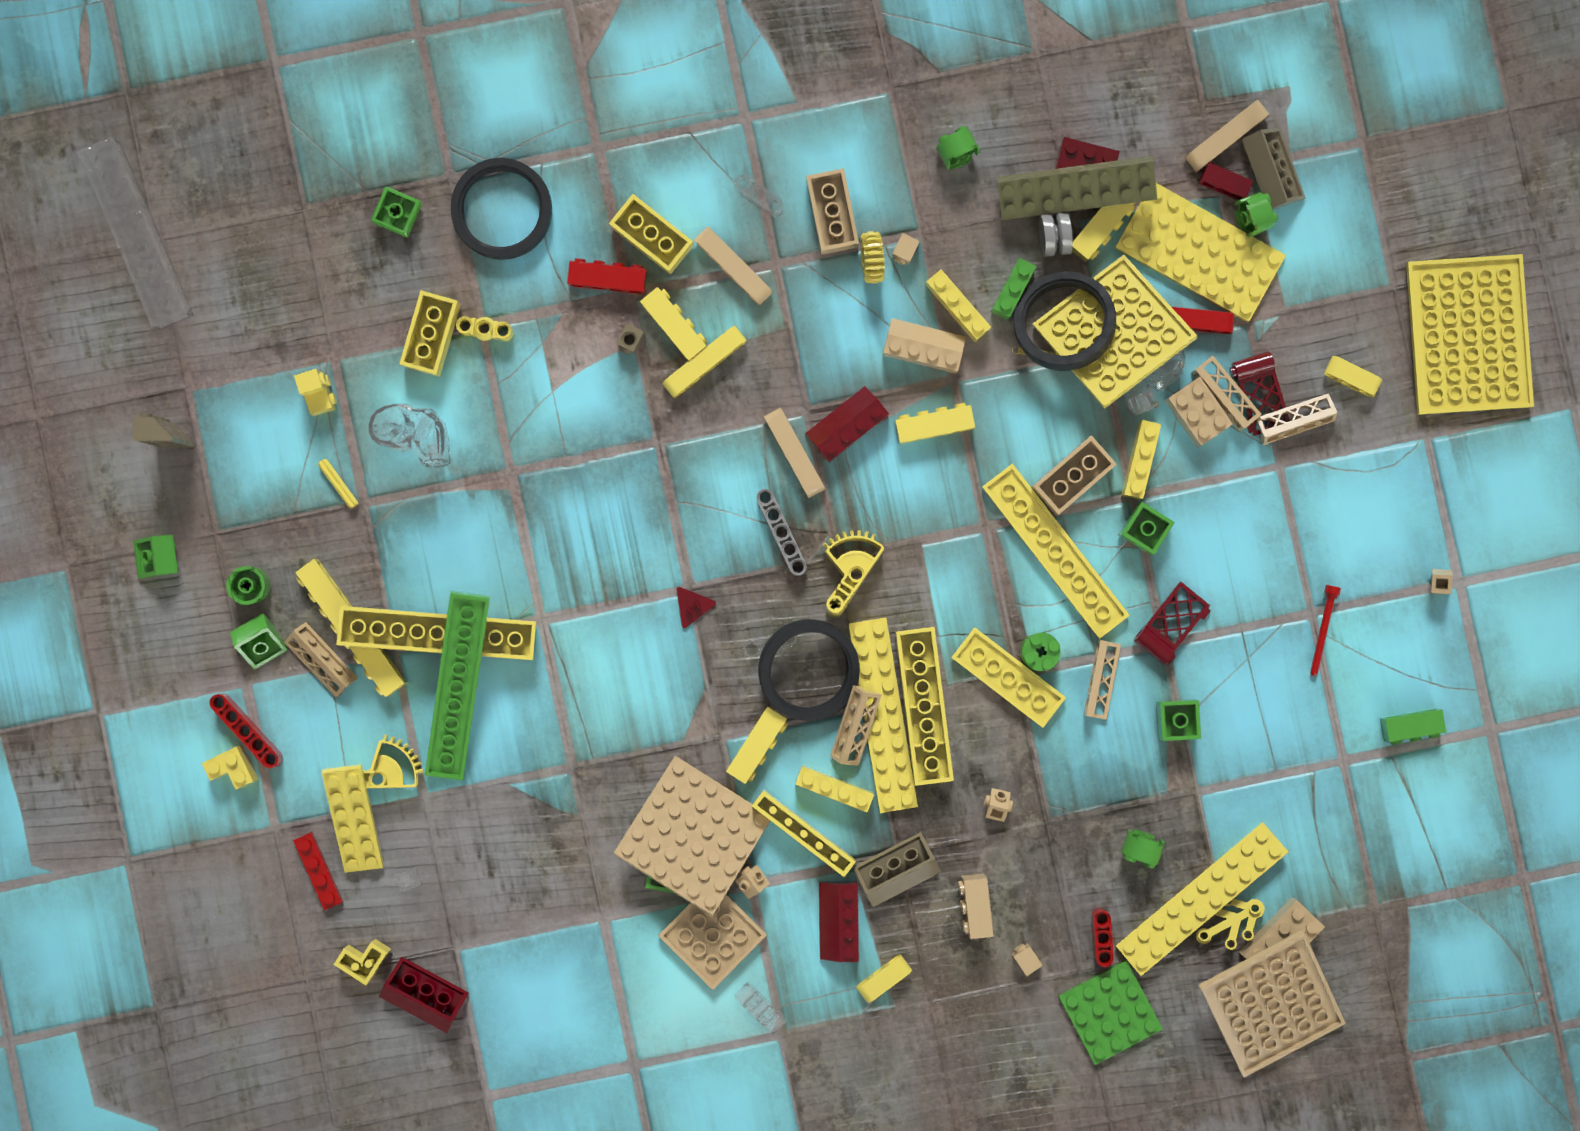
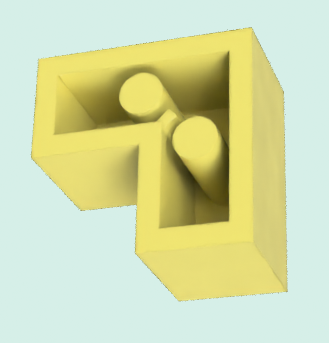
(315, 388)
(235, 764)
(360, 965)

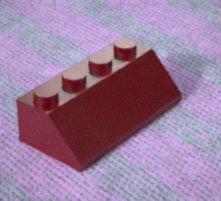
(847, 424)
(839, 921)
(423, 994)

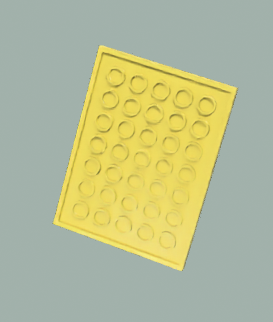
(1469, 334)

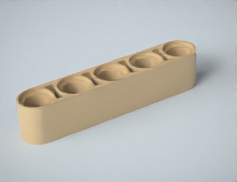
(1227, 135)
(733, 265)
(794, 452)

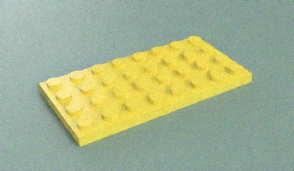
(1201, 252)

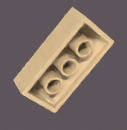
(924, 346)

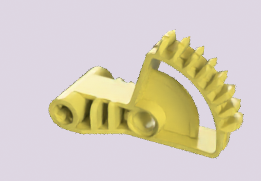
(847, 564)
(389, 768)

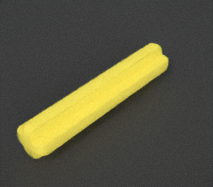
(338, 483)

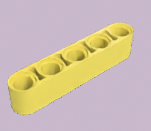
(704, 361)

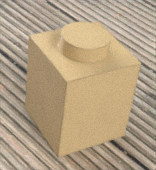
(905, 249)
(1441, 581)
(1026, 958)

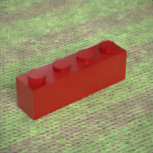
(607, 277)

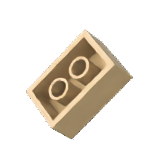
(1198, 412)
(975, 906)

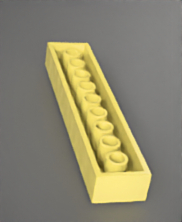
(426, 632)

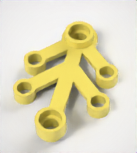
(1234, 921)

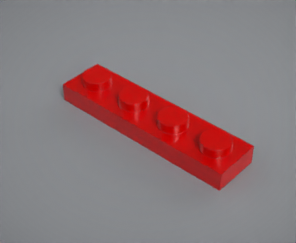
(318, 871)

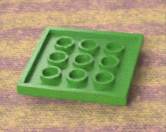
(1110, 1012)

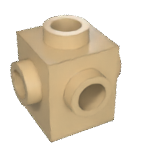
(1000, 801)
(752, 881)

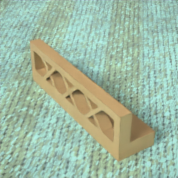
(1235, 415)
(1299, 425)
(322, 657)
(1096, 676)
(851, 726)

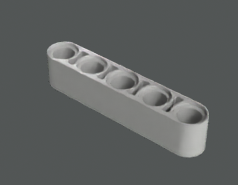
(781, 522)

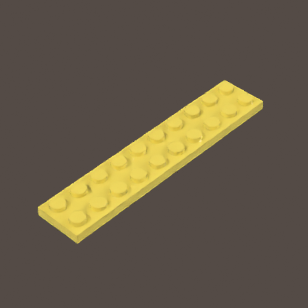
(1055, 551)
(887, 734)
(1202, 899)

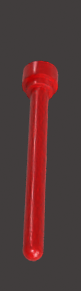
(1331, 594)

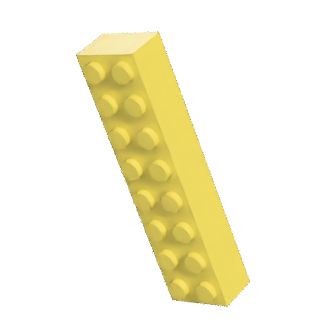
(924, 706)

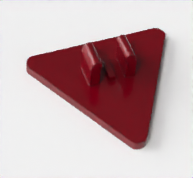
(692, 606)

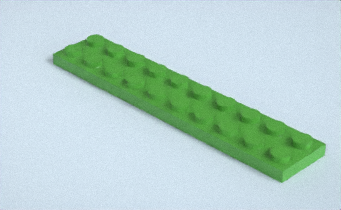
(457, 685)

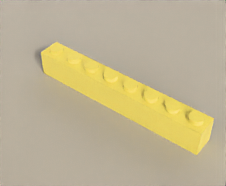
(330, 598)

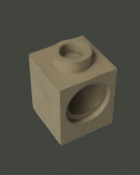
(630, 330)

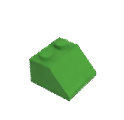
(155, 556)
(258, 641)

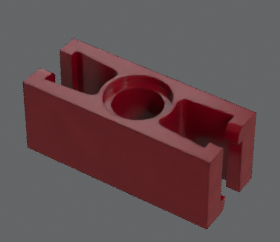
(1225, 181)

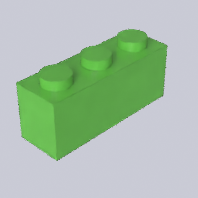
(1013, 289)
(1413, 726)

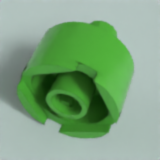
(957, 148)
(1255, 214)
(243, 576)
(1050, 647)
(1142, 847)

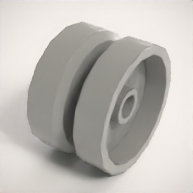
(1055, 234)

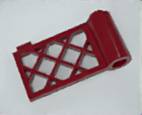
(1255, 368)
(1155, 642)

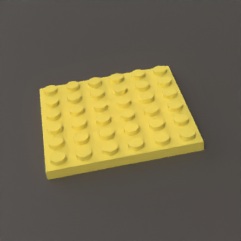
(1144, 336)

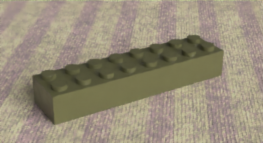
(1077, 188)

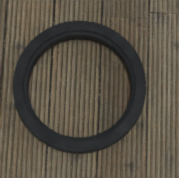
(482, 169)
(1051, 282)
(836, 702)

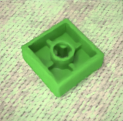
(390, 201)

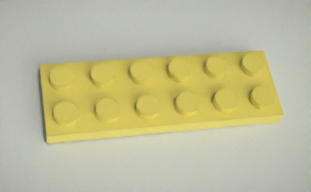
(1008, 677)
(352, 818)

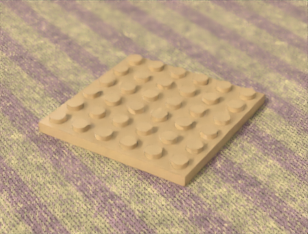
(692, 835)
(1272, 1003)

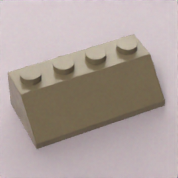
(1273, 167)
(159, 432)
(897, 869)

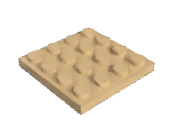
(713, 943)

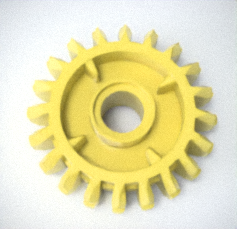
(872, 257)

